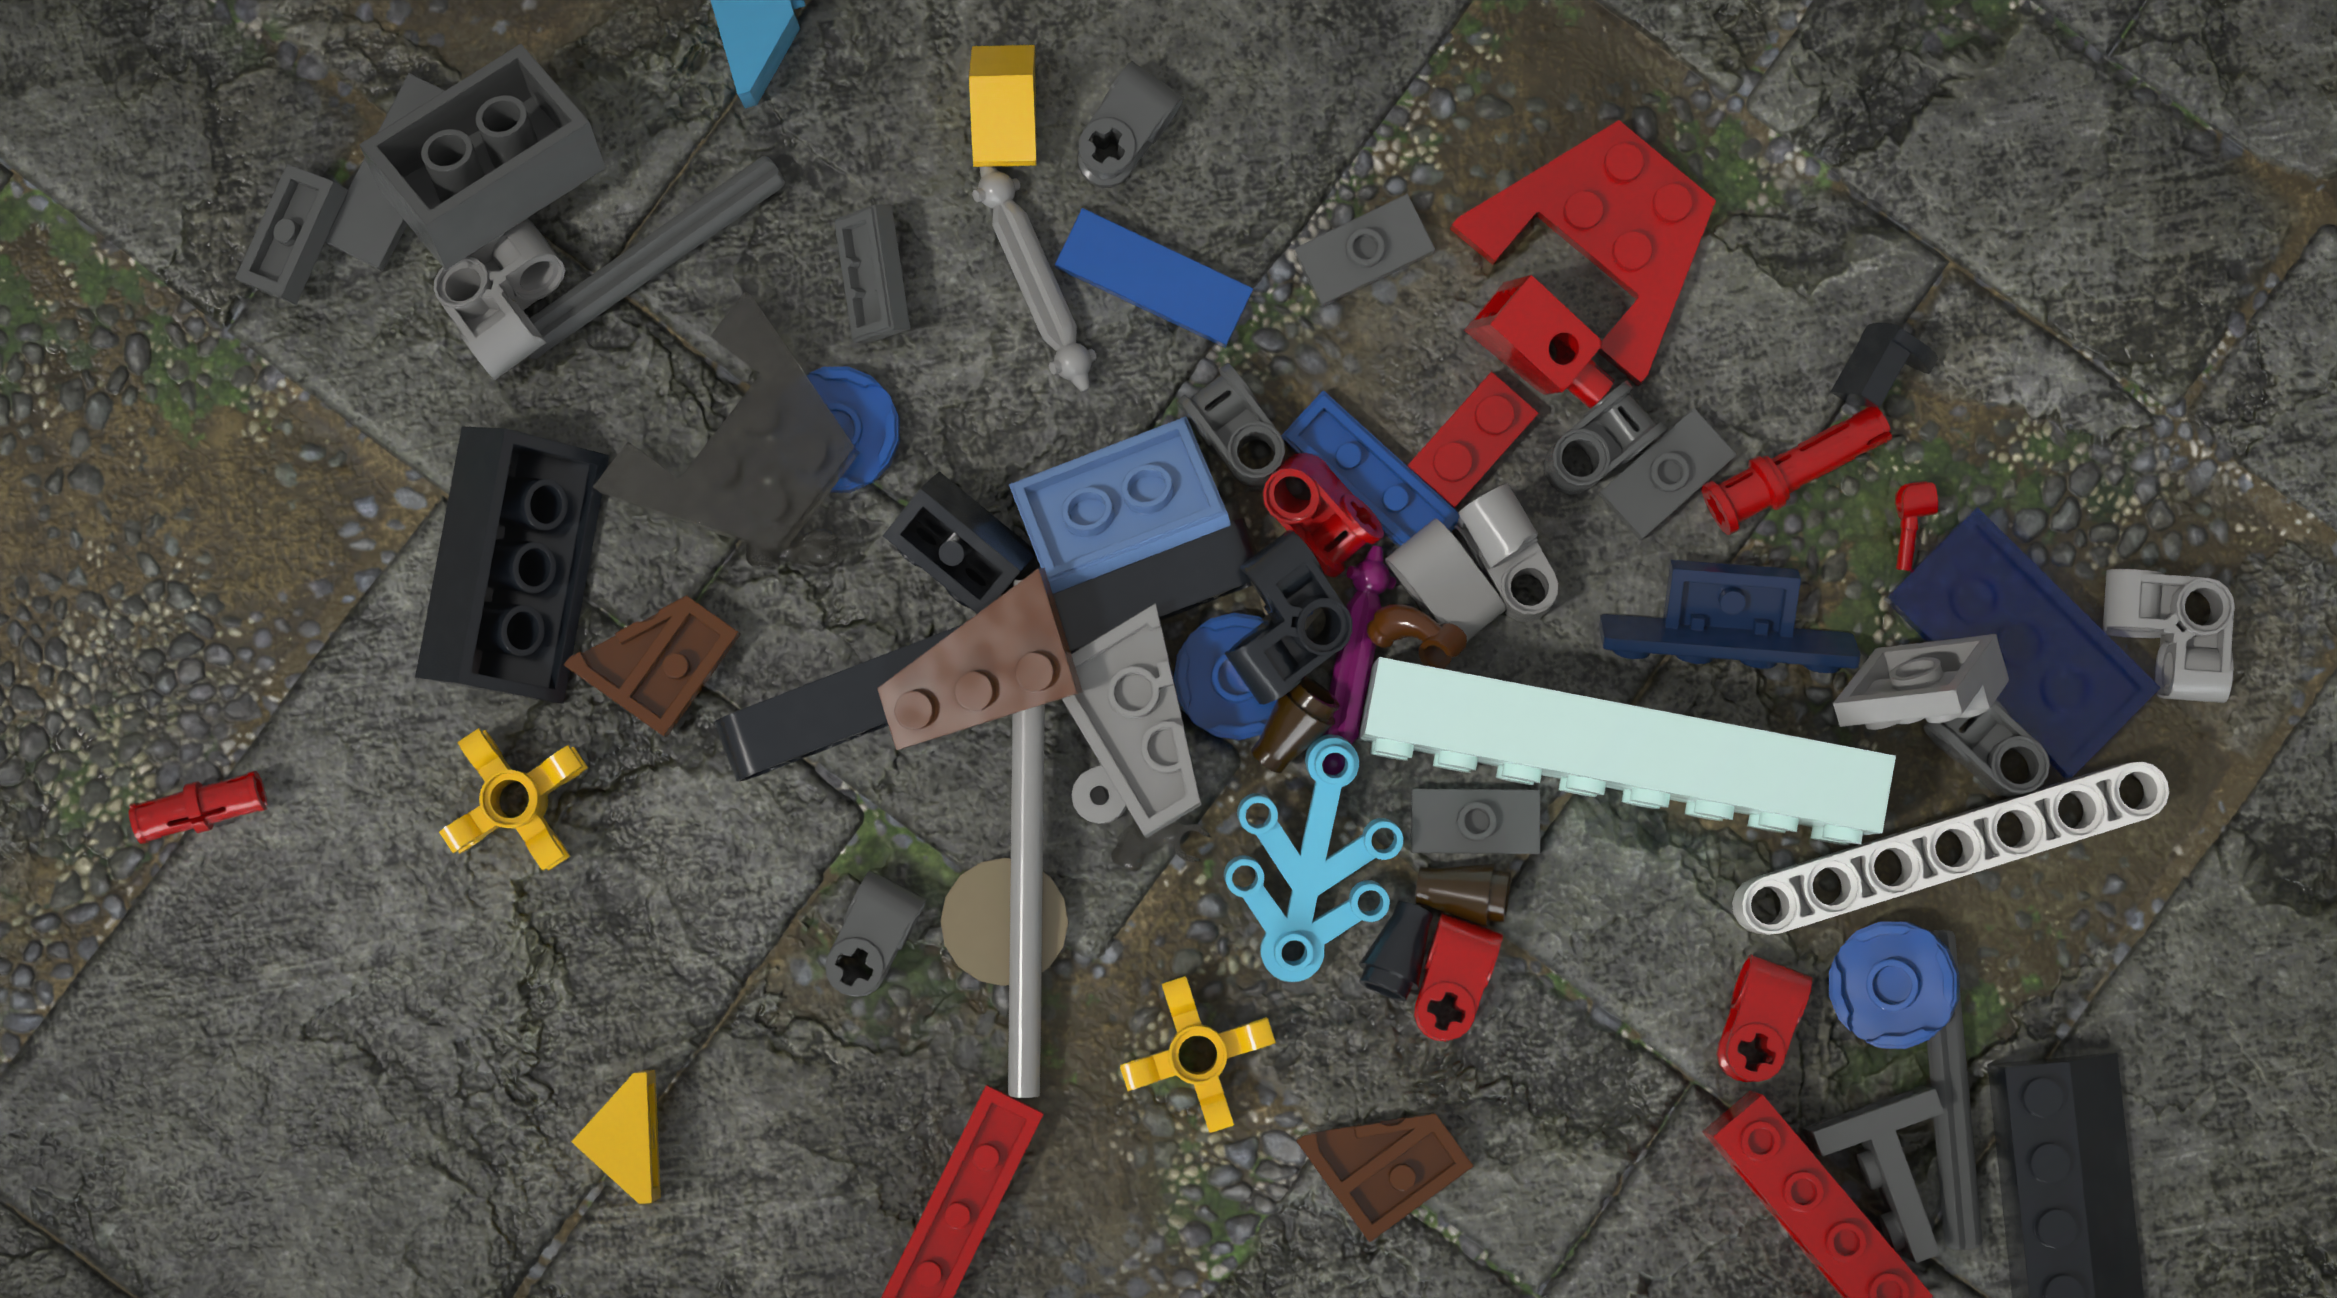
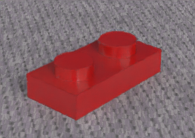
(1472, 439)

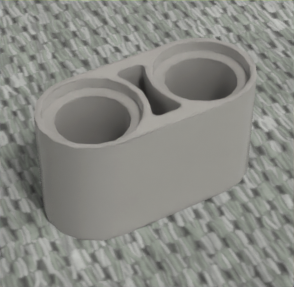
(1445, 580)

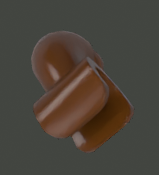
(1399, 621)

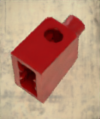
(1518, 331)

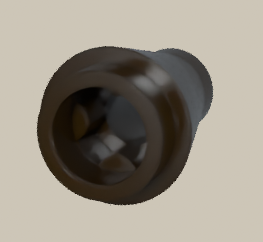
(1295, 724)
(1467, 891)

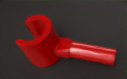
(1913, 501)

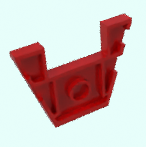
(1622, 213)

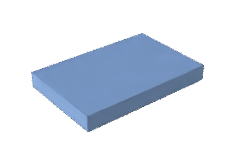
(1119, 504)

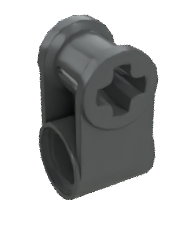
(1132, 118)
(1230, 417)
(1609, 435)
(1983, 745)
(876, 923)

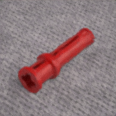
(1773, 479)

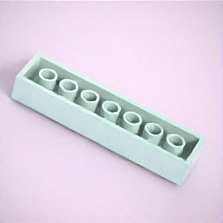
(1628, 749)

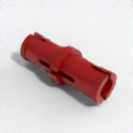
(197, 807)

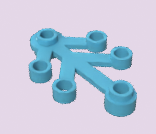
(1311, 871)

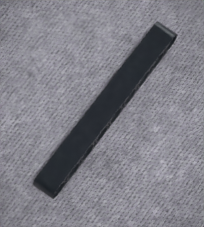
(849, 701)

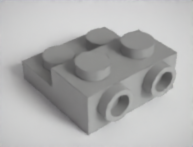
(1923, 682)

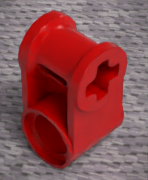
(1325, 515)
(1458, 966)
(1765, 1007)

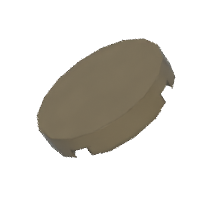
(978, 921)

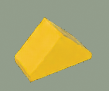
(1003, 105)
(625, 1138)

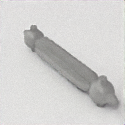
(1035, 277)

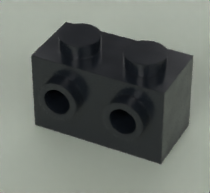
(959, 543)

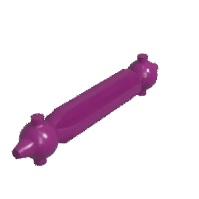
(1356, 658)

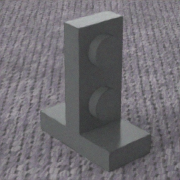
(1885, 1164)

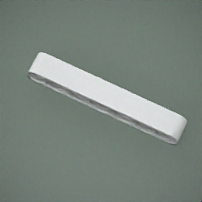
(1980, 845)

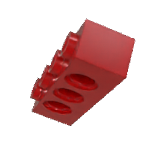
(1810, 1203)

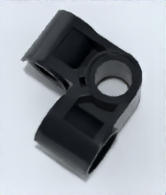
(1278, 651)

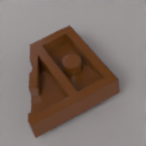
(658, 663)
(1385, 1166)

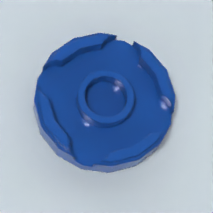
(867, 418)
(1210, 685)
(1894, 984)

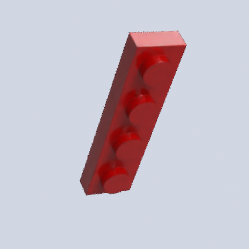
(965, 1198)

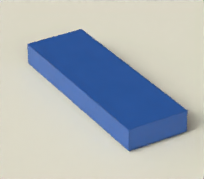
(1153, 278)
(1368, 469)

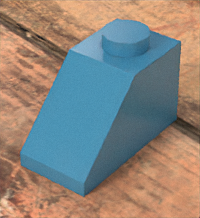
(756, 41)

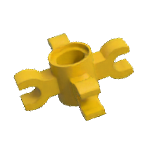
(497, 774)
(1206, 1083)

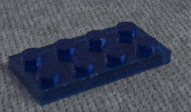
(2063, 671)

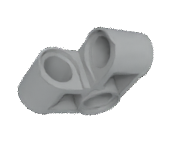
(493, 288)
(1505, 546)
(2191, 658)

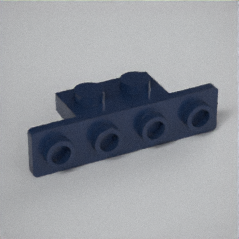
(1730, 615)

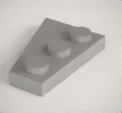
(1136, 721)

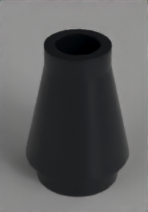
(1397, 954)

